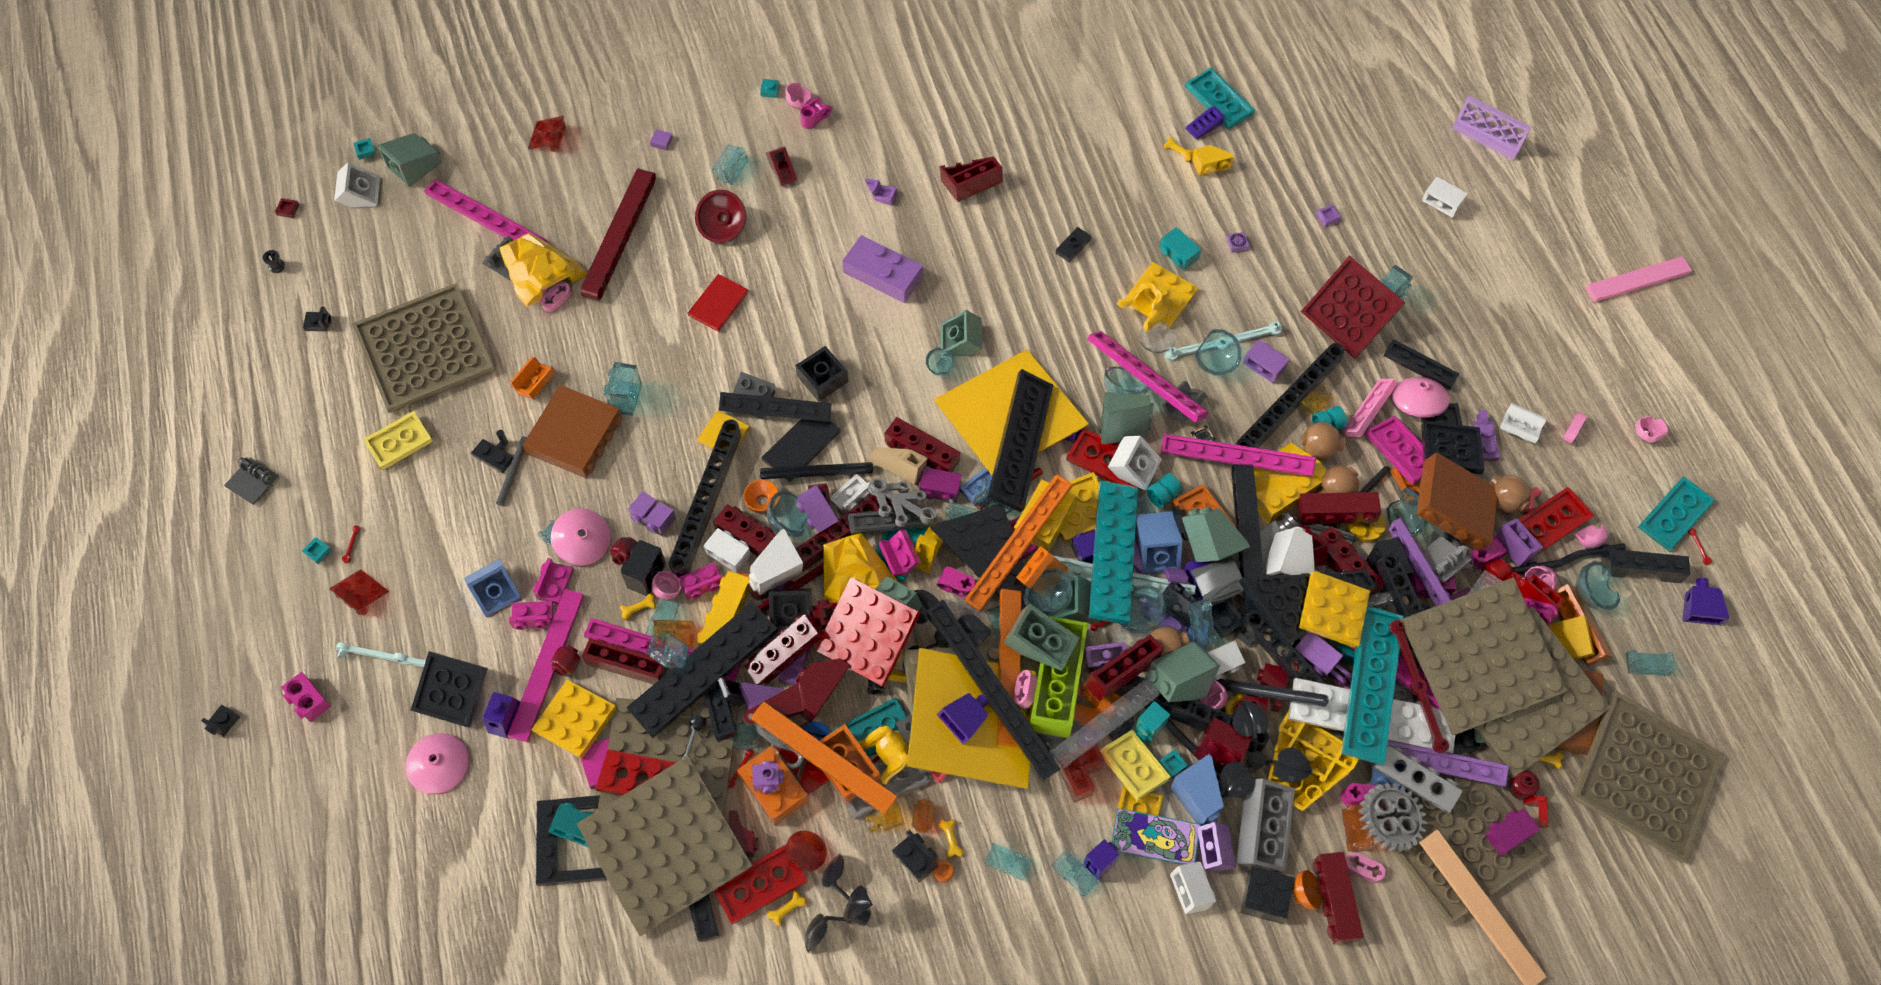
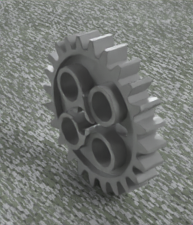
(1397, 836)

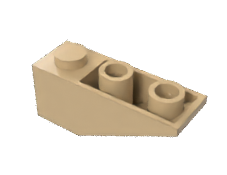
(901, 462)

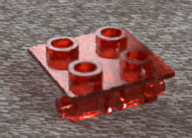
(548, 133)
(359, 591)

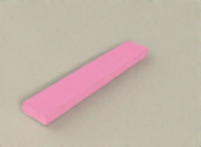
(1638, 279)

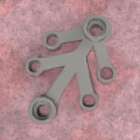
(882, 489)

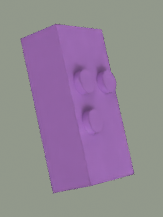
(882, 268)

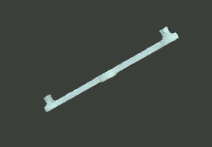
(1274, 329)
(398, 657)

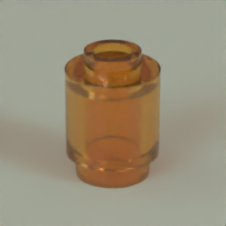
(923, 815)

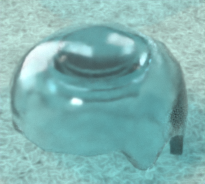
(940, 362)
(747, 737)

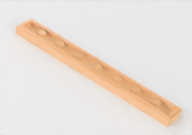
(1482, 909)

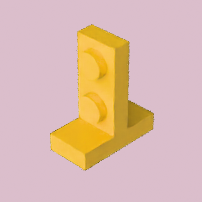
(927, 549)

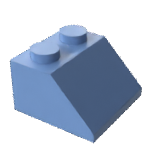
(492, 587)

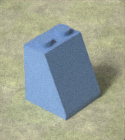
(1158, 542)
(1199, 791)

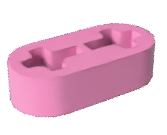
(556, 296)
(1574, 427)
(1025, 689)
(1367, 863)

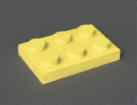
(397, 440)
(1134, 765)

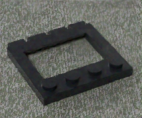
(548, 844)

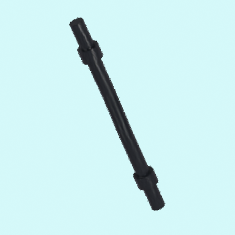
(1601, 550)

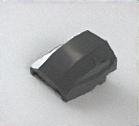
(1218, 580)

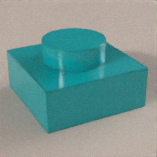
(769, 88)
(364, 148)
(316, 550)
(1173, 763)

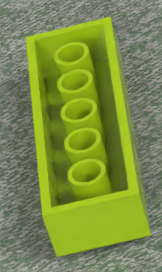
(1058, 689)

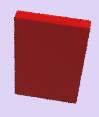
(718, 302)
(811, 777)

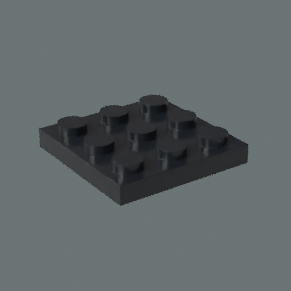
(1455, 442)
(449, 689)

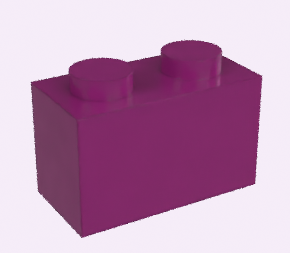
(940, 484)
(1512, 831)

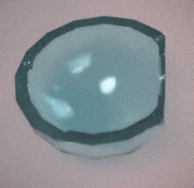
(1219, 353)
(1120, 381)
(1406, 510)
(785, 514)
(1594, 588)
(1050, 592)
(1147, 609)

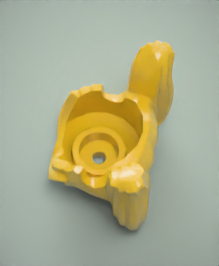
(1149, 302)
(890, 748)

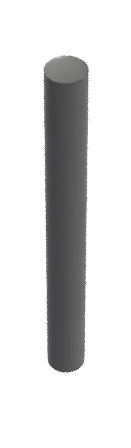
(511, 472)

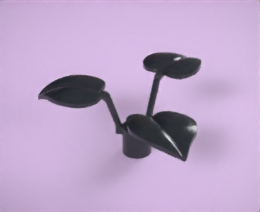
(971, 624)
(1235, 779)
(855, 910)

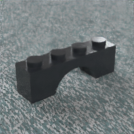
(1666, 566)

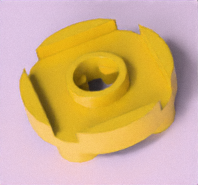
(1370, 533)

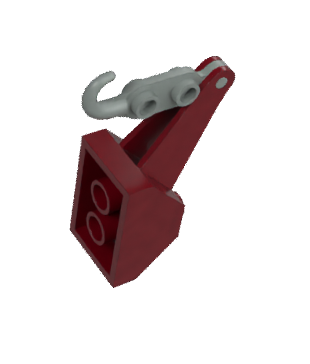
(804, 698)

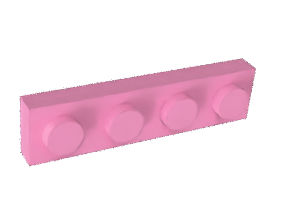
(1369, 408)

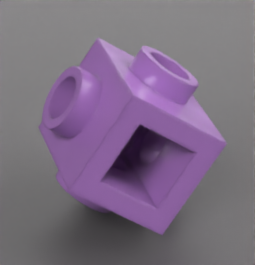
(767, 777)

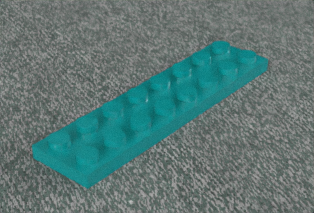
(1113, 553)
(1372, 689)

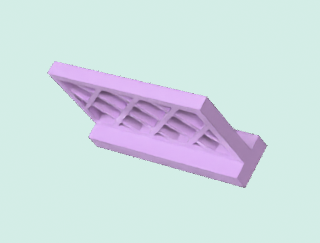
(1487, 134)

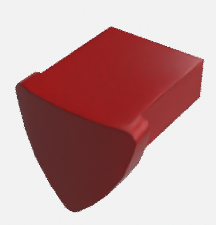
(1542, 804)

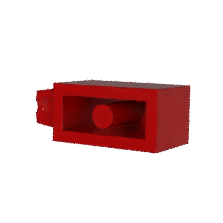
(1536, 589)

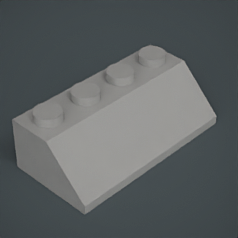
(1266, 826)

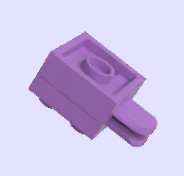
(1322, 658)

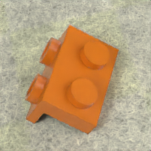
(532, 378)

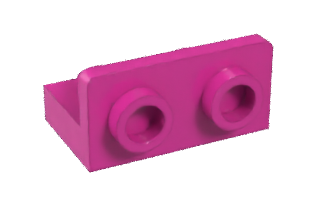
(900, 554)
(552, 581)
(701, 581)
(531, 615)

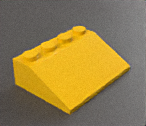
(1280, 491)

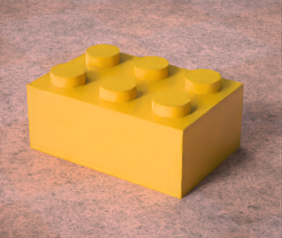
(1055, 524)

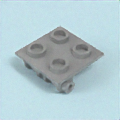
(1446, 558)

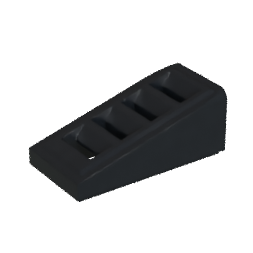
(732, 692)

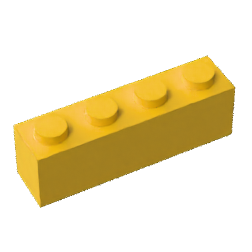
(725, 604)

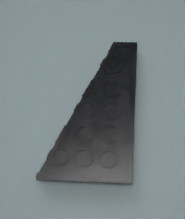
(978, 540)
(1283, 598)

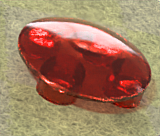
(806, 850)

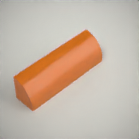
(1573, 608)

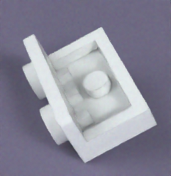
(1522, 423)
(850, 494)

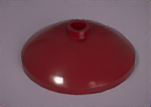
(710, 215)

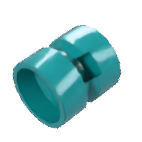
(1333, 416)
(1165, 490)

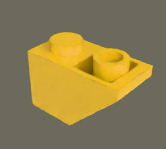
(1211, 159)

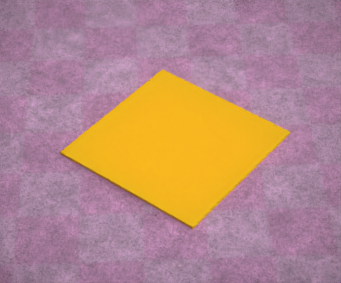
(982, 405)
(936, 749)

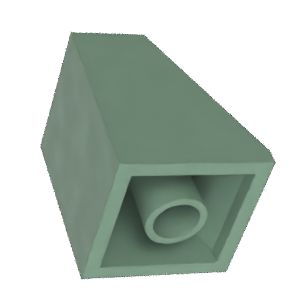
(409, 157)
(1125, 416)
(1212, 534)
(1183, 673)

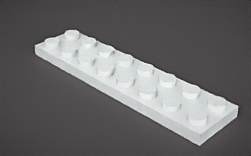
(1406, 723)

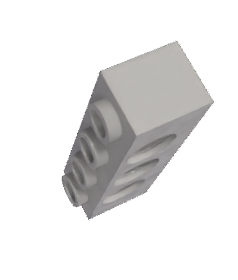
(1443, 800)

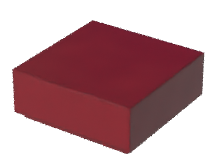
(287, 208)

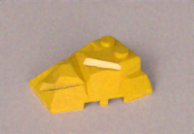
(537, 266)
(854, 559)
(1322, 754)

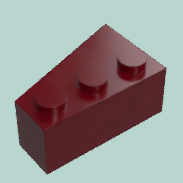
(971, 178)

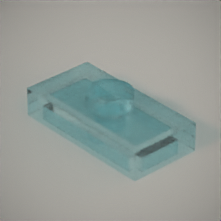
(1008, 861)

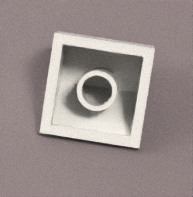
(357, 187)
(1135, 461)

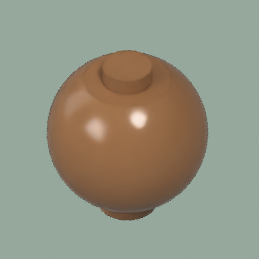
(1322, 441)
(1340, 480)
(1512, 493)
(1170, 638)

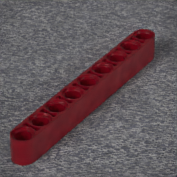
(618, 234)
(827, 536)

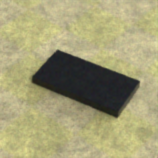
(801, 444)

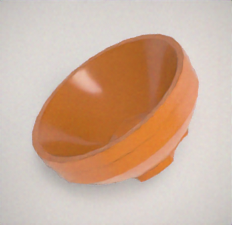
(758, 489)
(1306, 891)

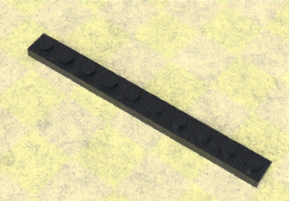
(993, 690)

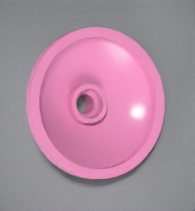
(1421, 397)
(578, 549)
(443, 773)

